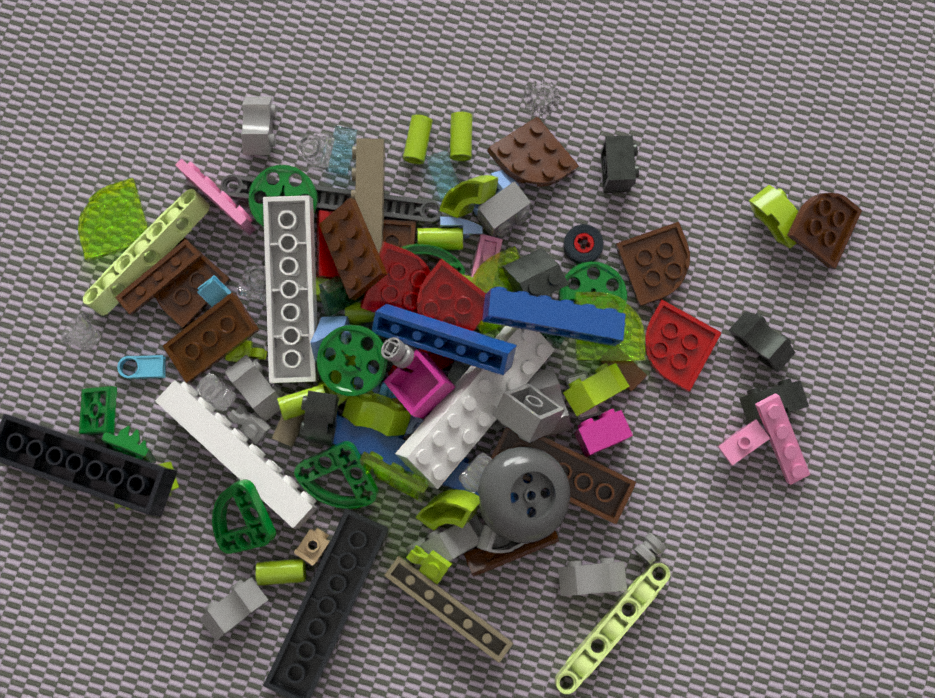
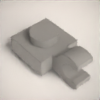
(252, 424)

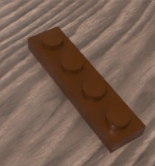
(158, 277)
(483, 561)

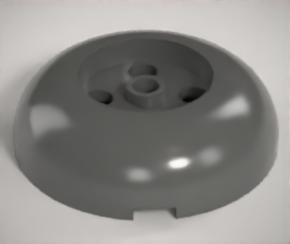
(505, 476)

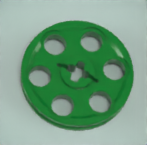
(285, 172)
(598, 285)
(341, 361)

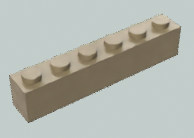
(370, 184)
(449, 609)

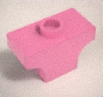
(743, 442)

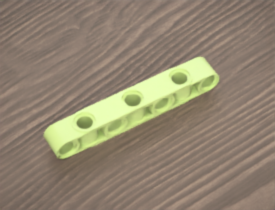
(156, 241)
(612, 627)

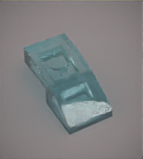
(342, 150)
(442, 172)

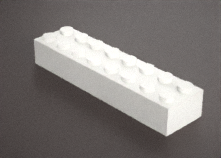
(290, 288)
(469, 409)
(236, 454)

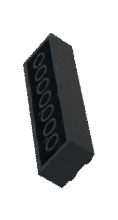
(85, 465)
(326, 606)

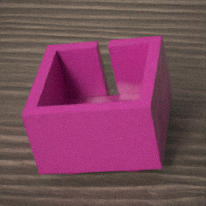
(422, 388)
(603, 433)

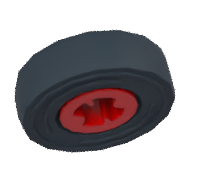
(594, 240)

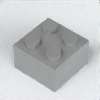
(504, 211)
(528, 412)

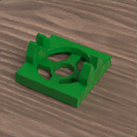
(90, 398)
(129, 444)

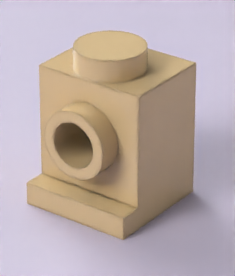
(306, 553)

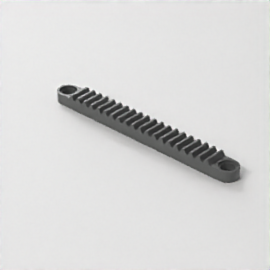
(331, 198)

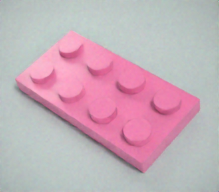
(219, 198)

